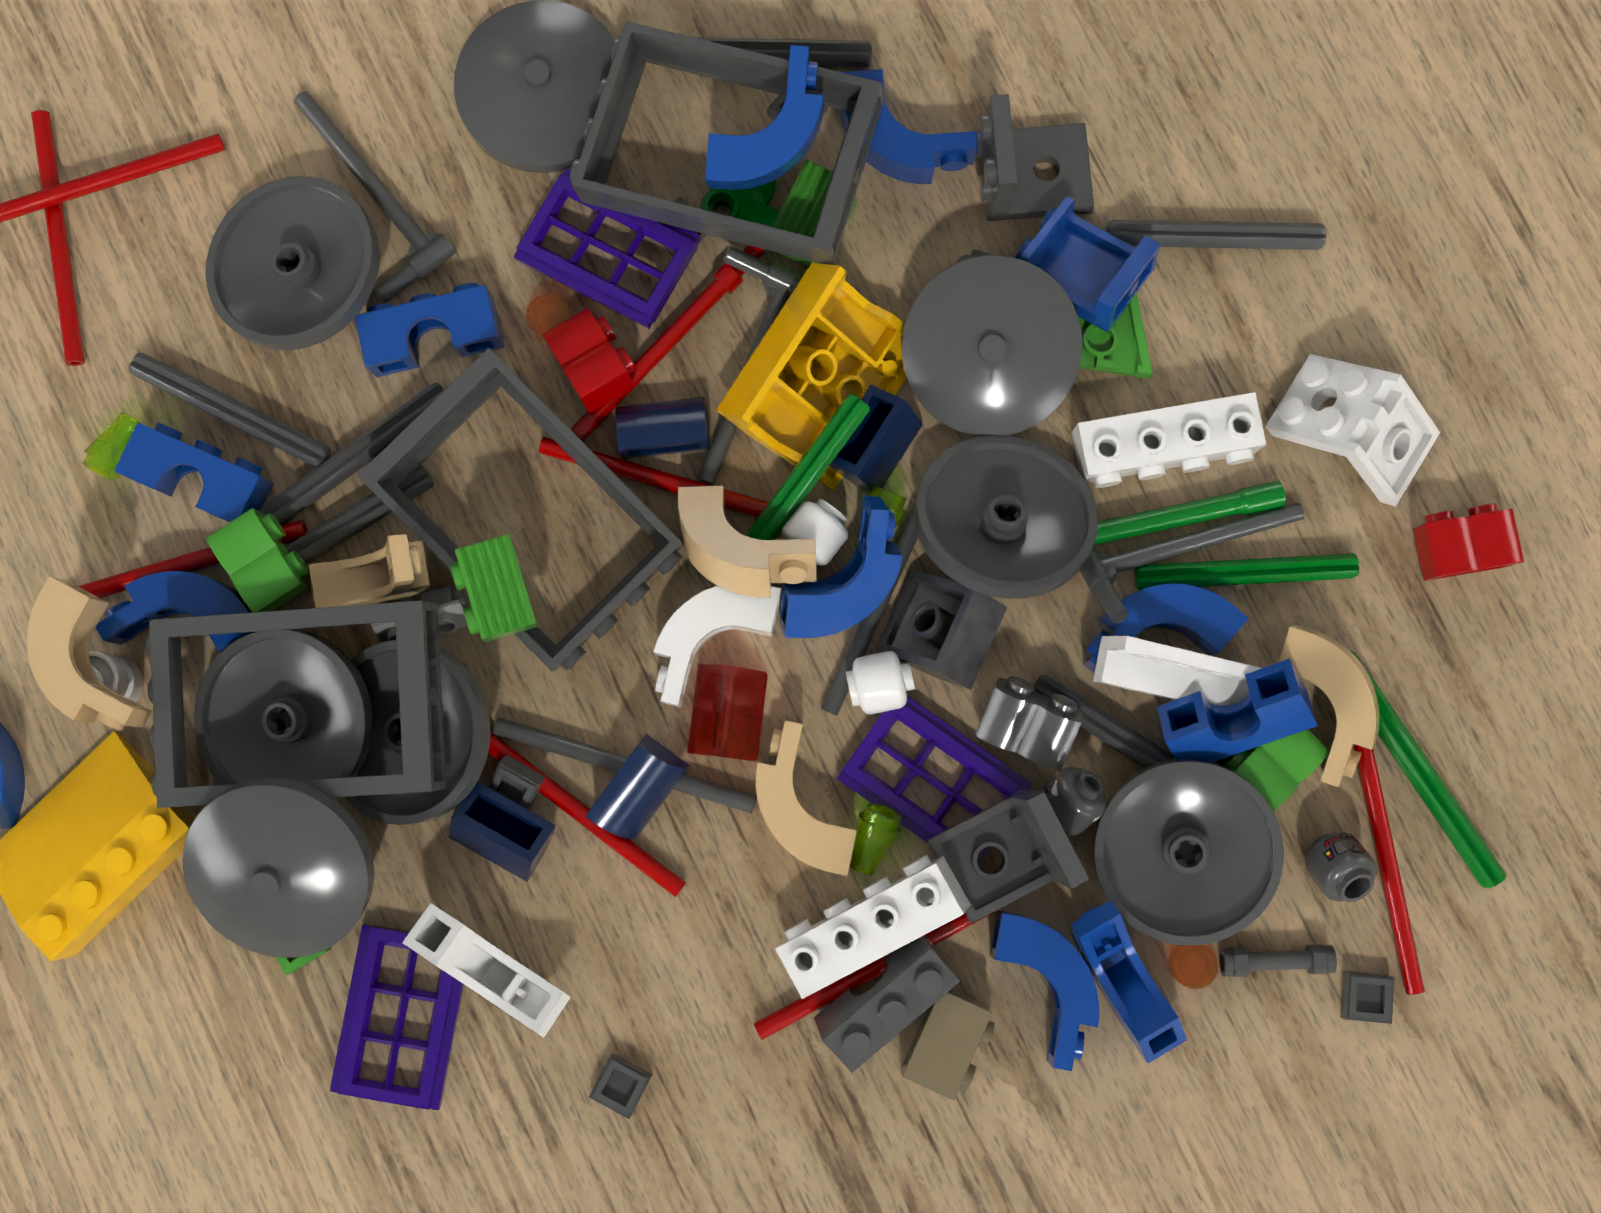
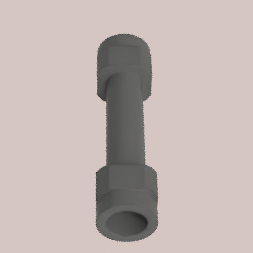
(1315, 958)

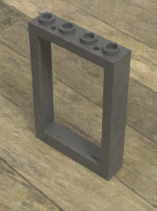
(742, 67)
(442, 420)
(418, 696)

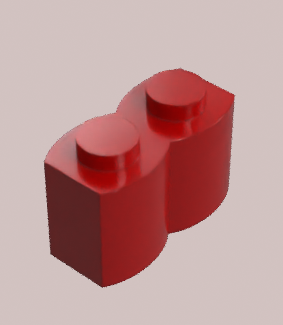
(590, 360)
(1468, 543)

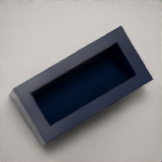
(662, 428)
(878, 440)
(638, 789)
(501, 831)

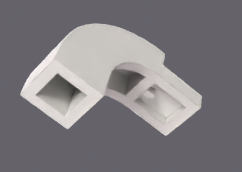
(700, 619)
(486, 970)

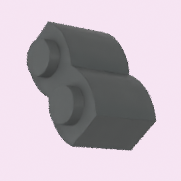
(1030, 722)

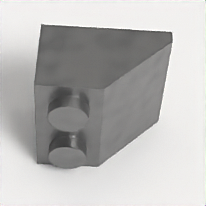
(942, 628)

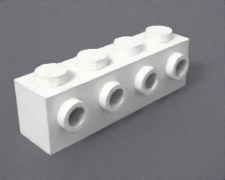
(1169, 438)
(872, 926)

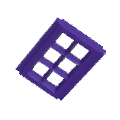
(591, 284)
(946, 739)
(357, 1020)

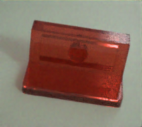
(727, 712)

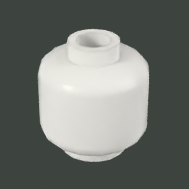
(821, 523)
(879, 682)

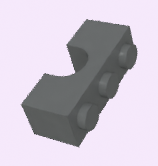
(865, 1023)

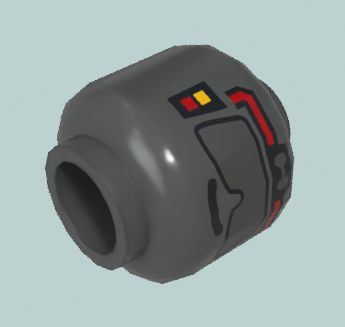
(1341, 867)

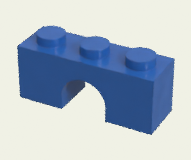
(392, 332)
(162, 460)
(1270, 711)

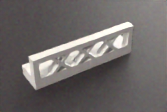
(1169, 671)

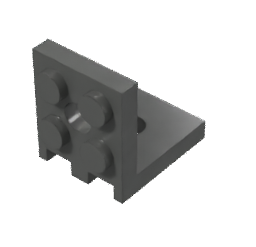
(1009, 162)
(1030, 846)

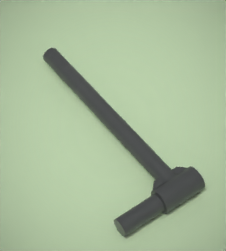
(427, 250)
(779, 284)
(1101, 569)

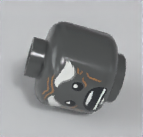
(1075, 798)

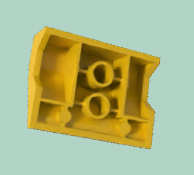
(809, 361)
(88, 849)

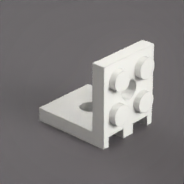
(1371, 424)

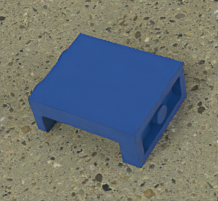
(1090, 264)

